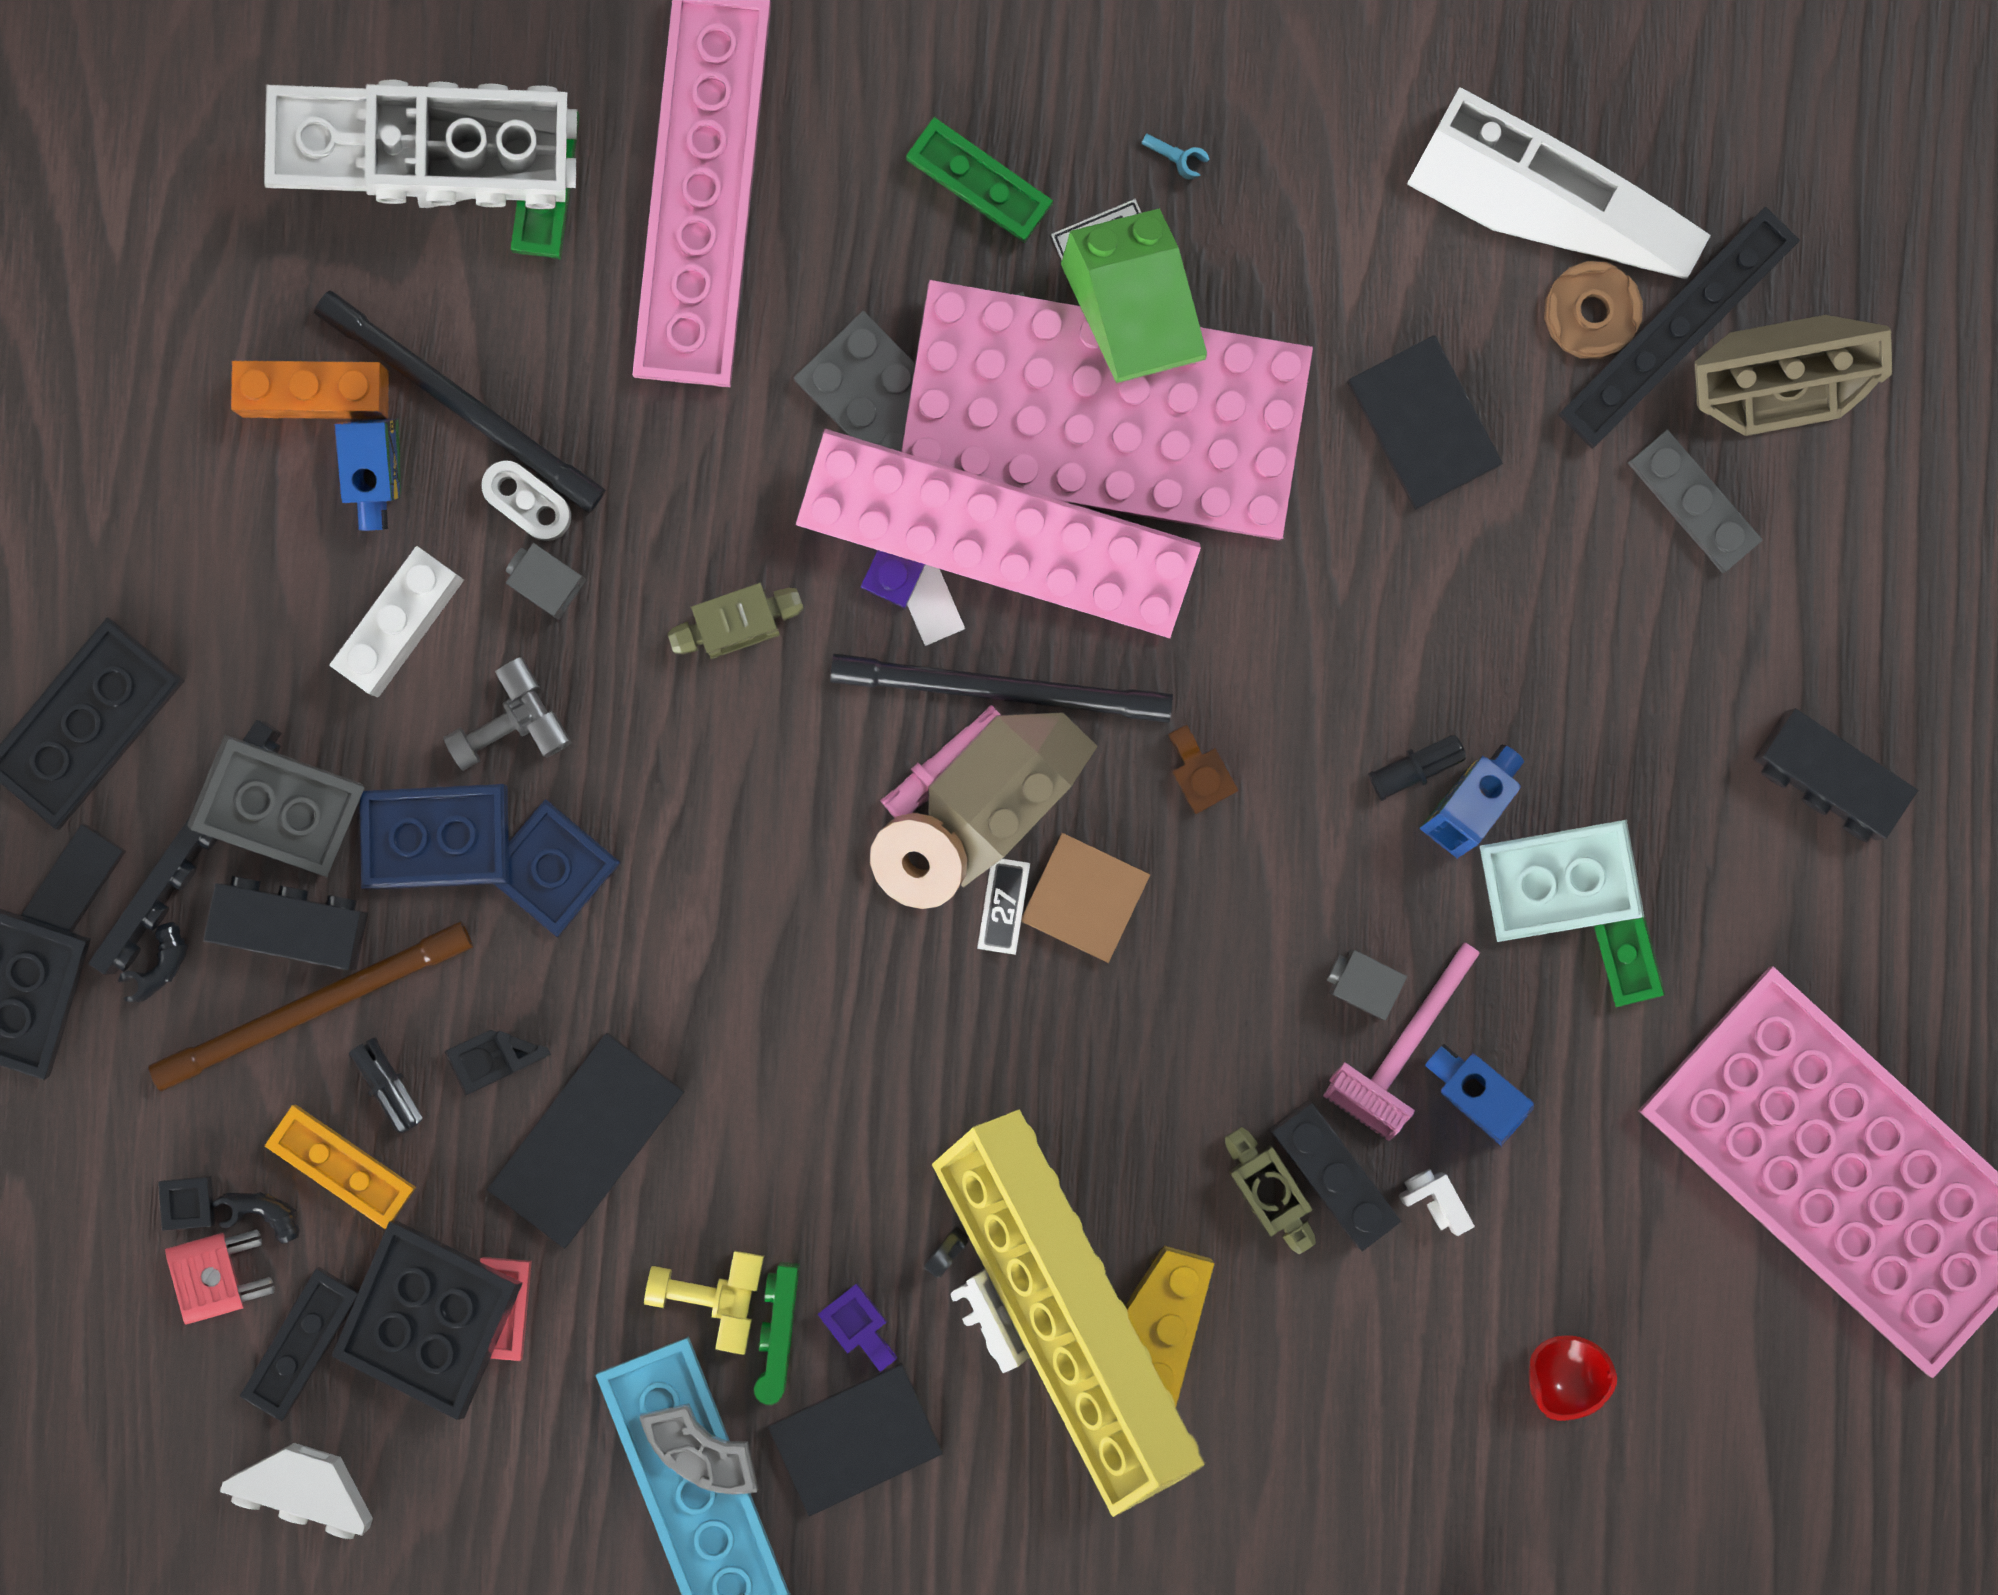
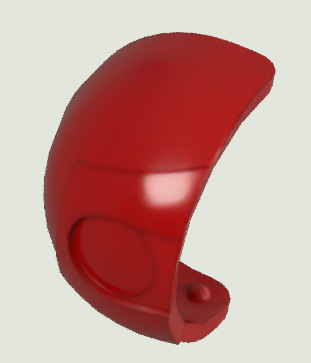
(1570, 1377)

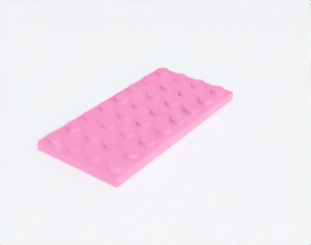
(1031, 403)
(1841, 1168)

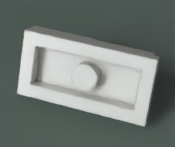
(1000, 1333)

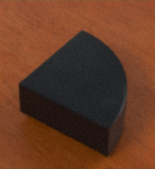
(945, 1253)

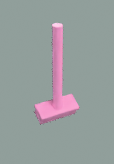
(1369, 1098)

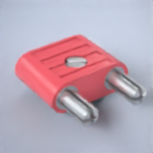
(207, 1279)

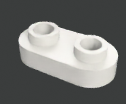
(527, 501)

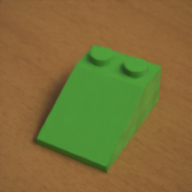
(1134, 294)

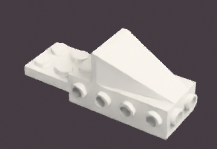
(422, 142)

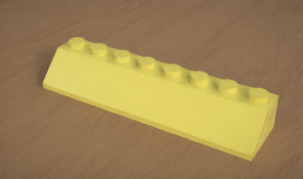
(1067, 1312)

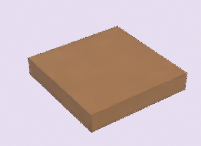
(1085, 897)

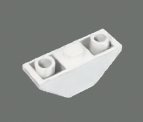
(303, 1487)

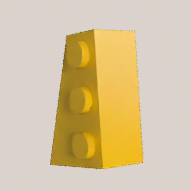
(1168, 1311)

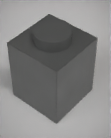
(544, 580)
(1365, 983)

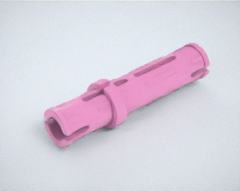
(914, 789)

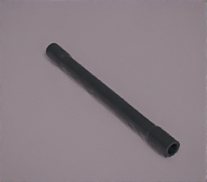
(356, 326)
(873, 673)

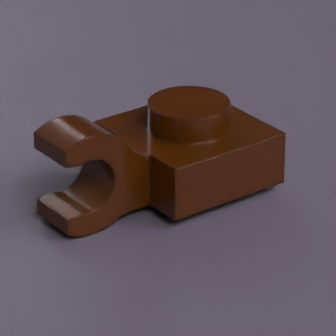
(1202, 776)

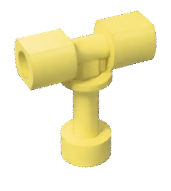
(728, 1300)

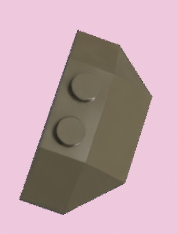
(1792, 372)
(1007, 783)

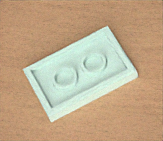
(1562, 881)

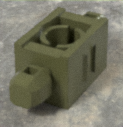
(735, 621)
(1297, 1233)

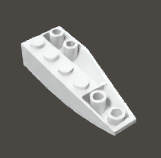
(1548, 192)

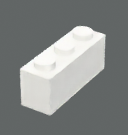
(396, 622)

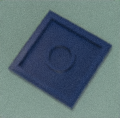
(555, 868)

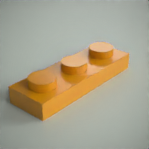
(340, 1166)

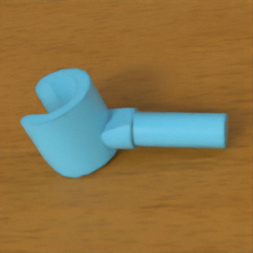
(1176, 155)

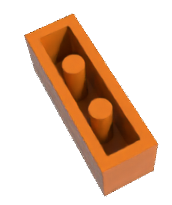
(310, 389)

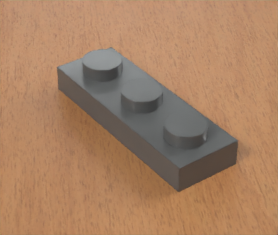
(1695, 501)

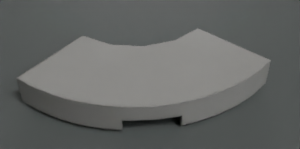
(697, 1454)

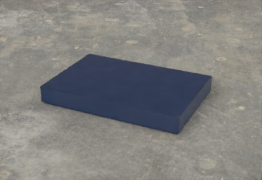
(434, 837)

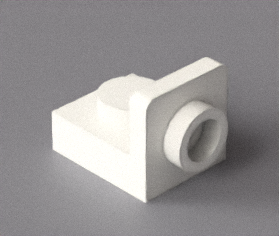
(1445, 1208)

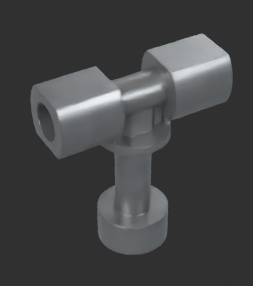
(522, 713)

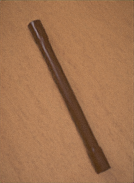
(195, 1059)

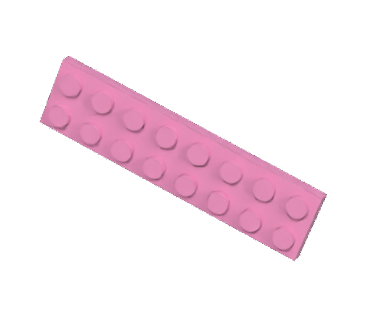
(701, 191)
(997, 533)

